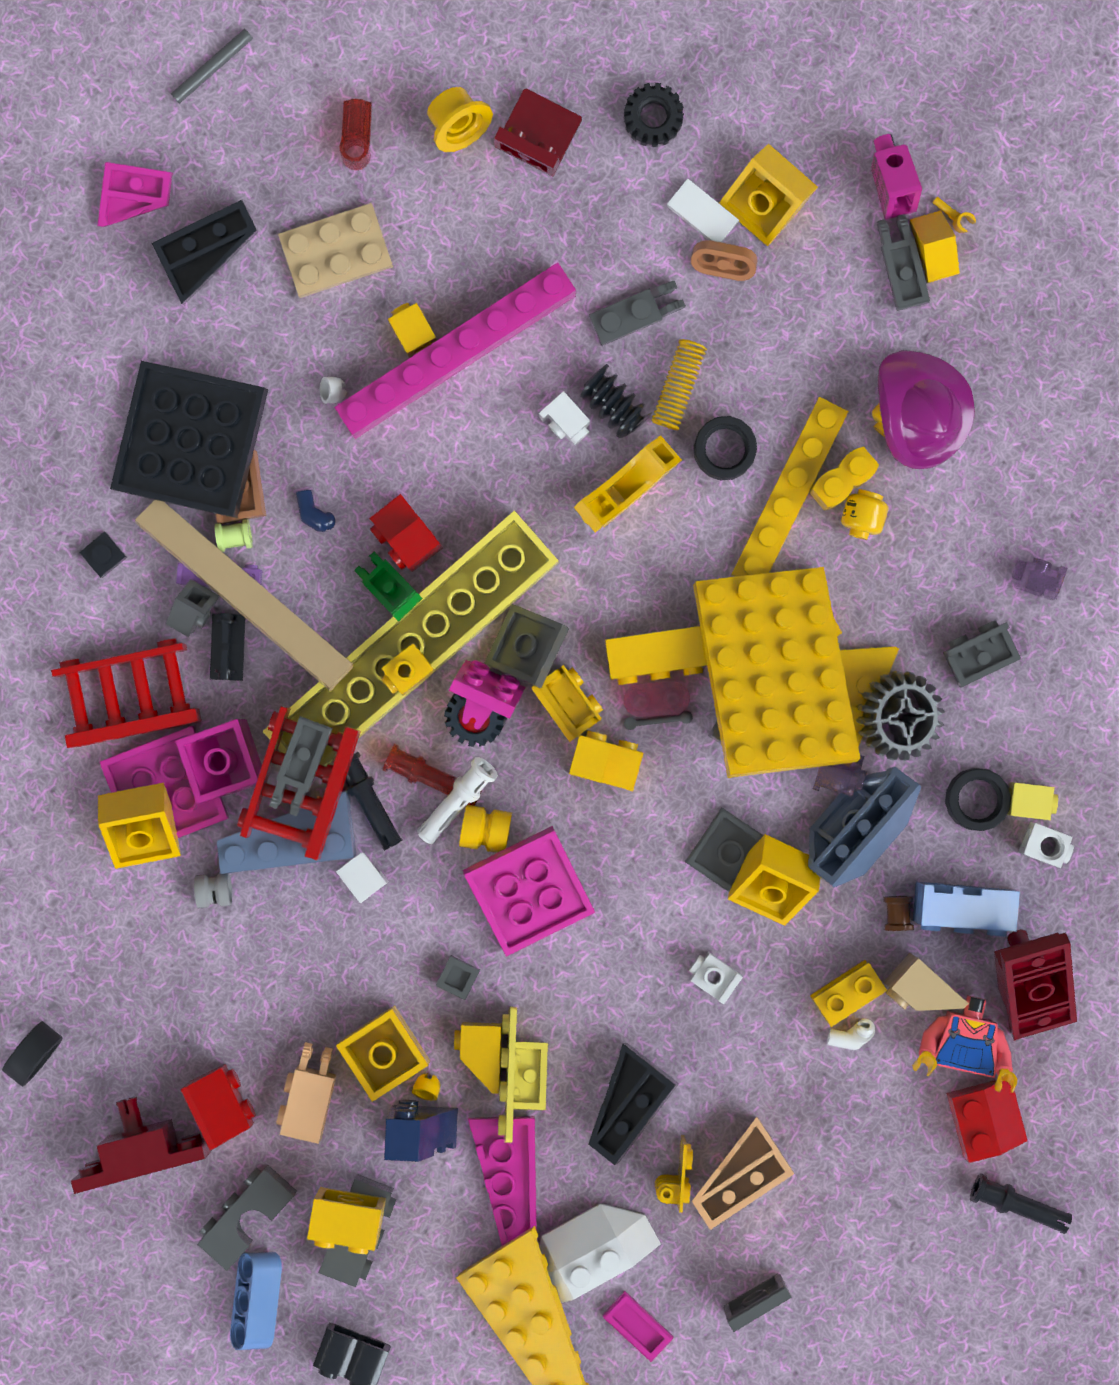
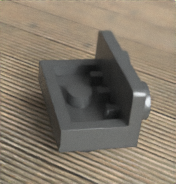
(982, 654)

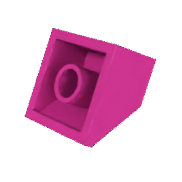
(220, 760)

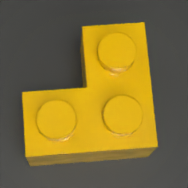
(606, 762)

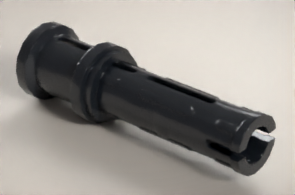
(361, 787)
(1006, 1199)

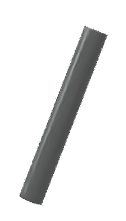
(212, 66)

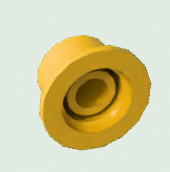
(458, 119)

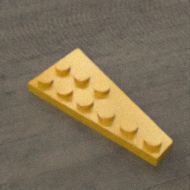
(525, 1310)

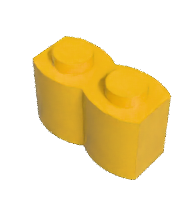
(849, 474)

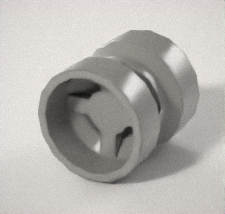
(213, 890)

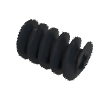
(614, 403)

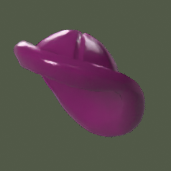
(923, 408)

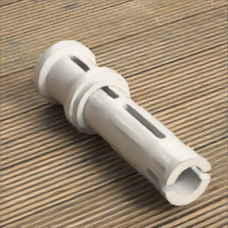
(465, 790)

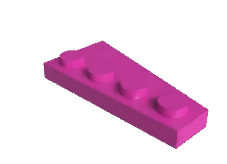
(508, 1173)

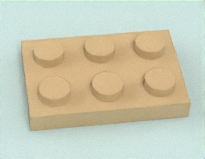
(335, 250)

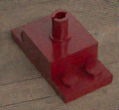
(1036, 983)
(138, 1151)

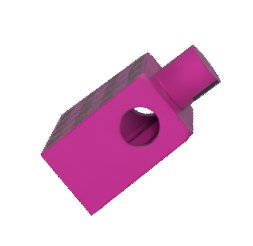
(895, 178)

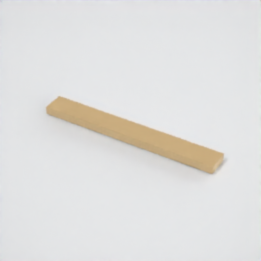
(244, 594)

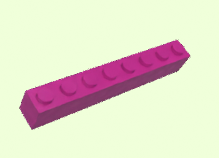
(456, 350)

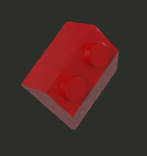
(218, 1105)
(986, 1120)

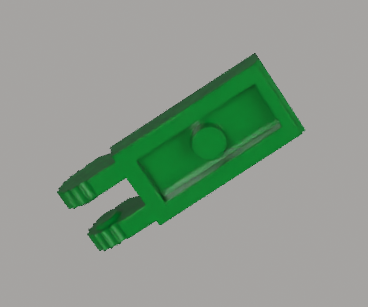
(389, 587)

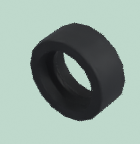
(740, 428)
(1003, 799)
(32, 1053)

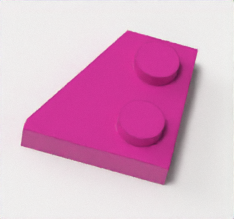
(132, 192)

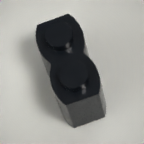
(351, 1356)

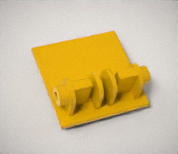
(676, 1188)

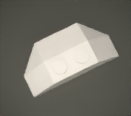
(595, 1248)

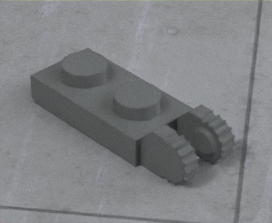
(903, 266)
(633, 313)
(301, 762)

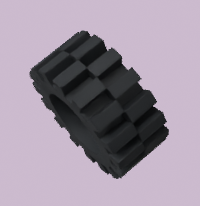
(657, 95)

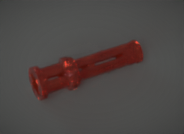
(416, 770)

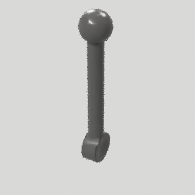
(685, 717)

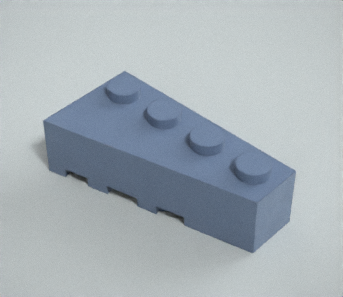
(271, 851)

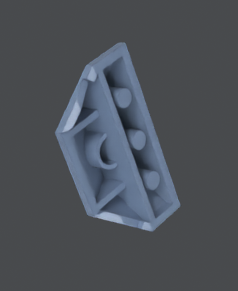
(861, 826)

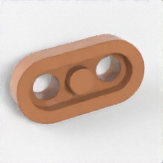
(724, 260)

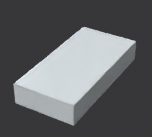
(702, 212)

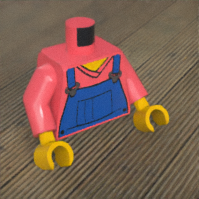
(967, 1045)

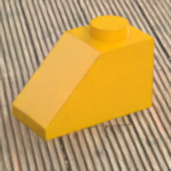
(481, 1051)

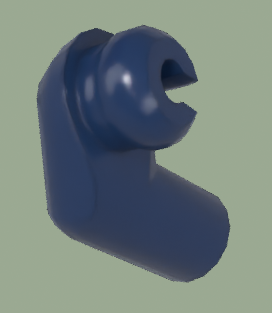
(311, 515)

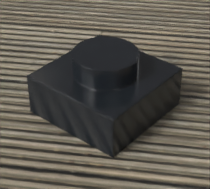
(103, 554)

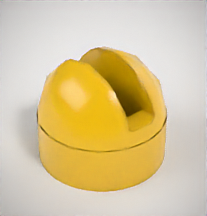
(426, 1088)

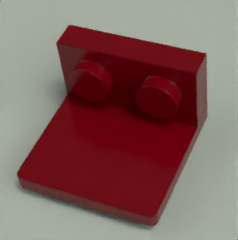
(538, 132)

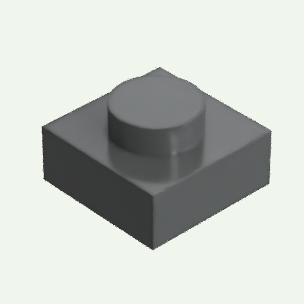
(458, 977)

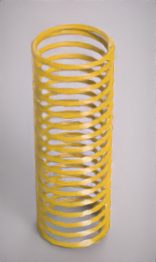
(683, 344)

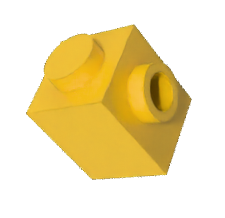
(406, 670)

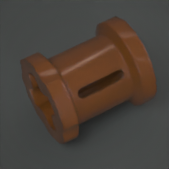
(898, 913)

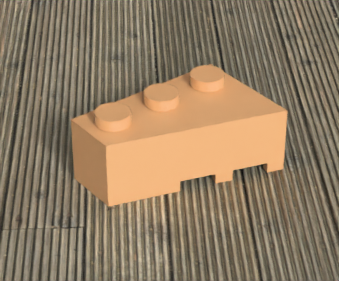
(743, 1176)

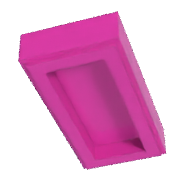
(637, 1326)

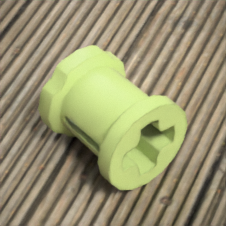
(233, 535)

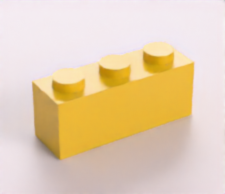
(656, 655)

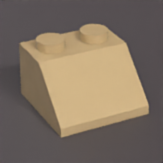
(919, 987)

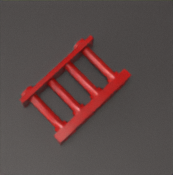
(116, 726)
(322, 807)

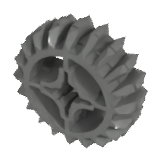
(905, 739)

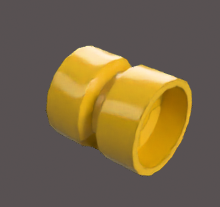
(485, 829)

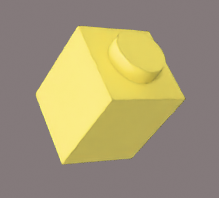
(1032, 801)

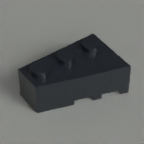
(203, 248)
(630, 1104)

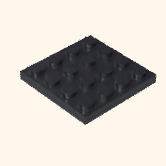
(189, 439)

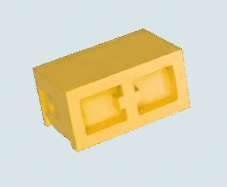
(568, 703)
(848, 993)

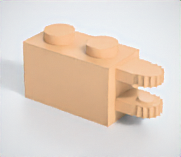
(308, 1098)

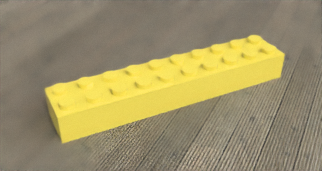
(439, 625)

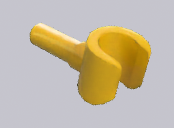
(954, 215)

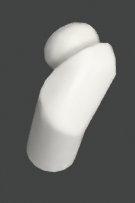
(854, 1038)

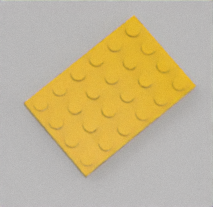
(776, 672)

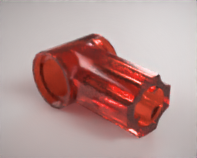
(356, 132)

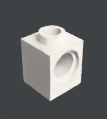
(1032, 845)

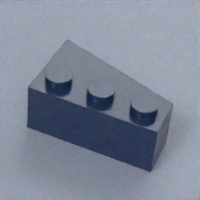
(418, 1130)

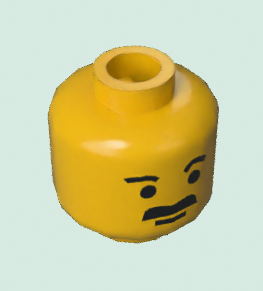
(864, 514)

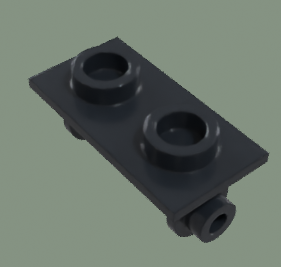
(227, 647)

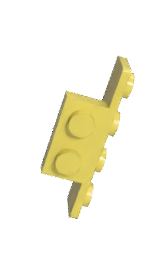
(524, 1075)

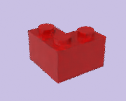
(405, 533)

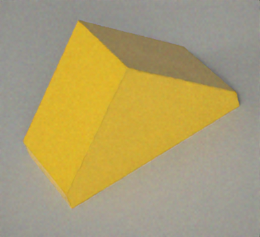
(935, 246)

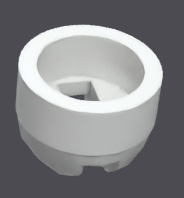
(331, 390)

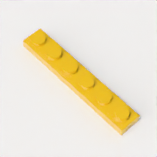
(791, 489)

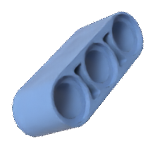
(255, 1300)

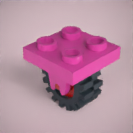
(481, 703)

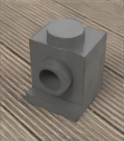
(191, 608)

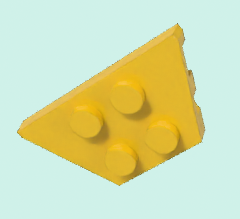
(862, 668)

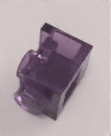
(1039, 578)
(841, 777)

